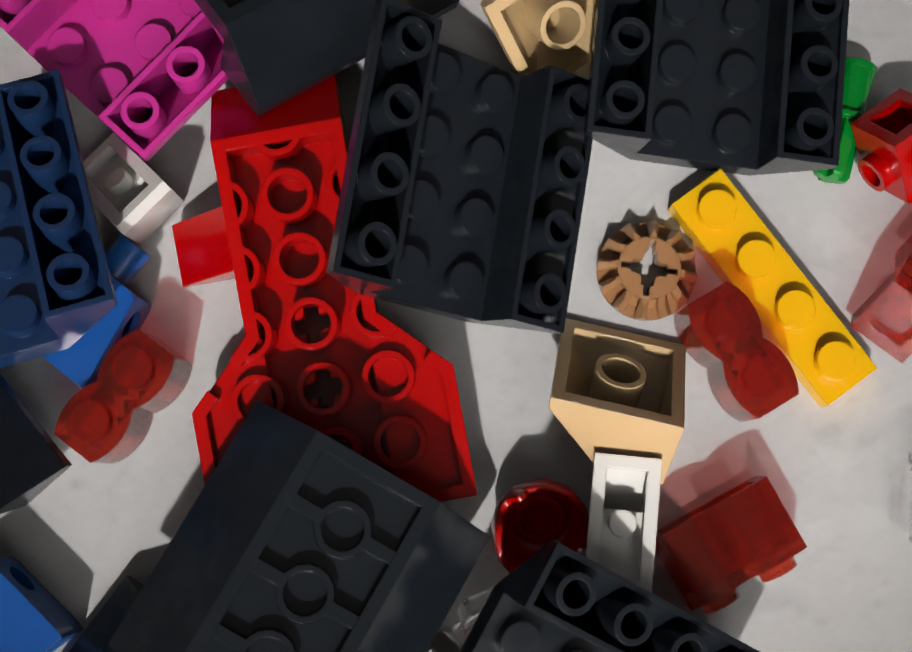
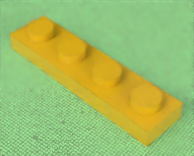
(788, 305)

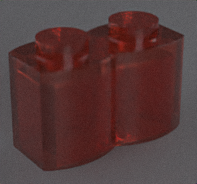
(742, 367)
(116, 411)
(727, 544)

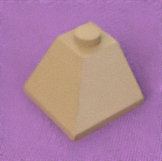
(544, 33)
(619, 392)

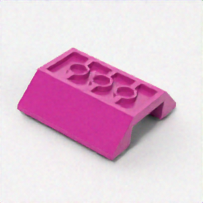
(128, 61)

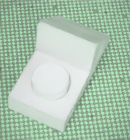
(128, 190)
(624, 515)

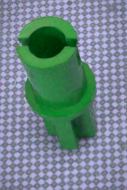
(857, 88)

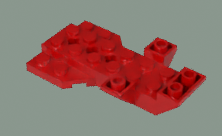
(275, 238)

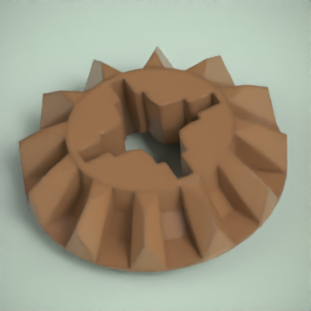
(624, 288)

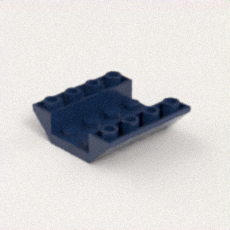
(50, 240)

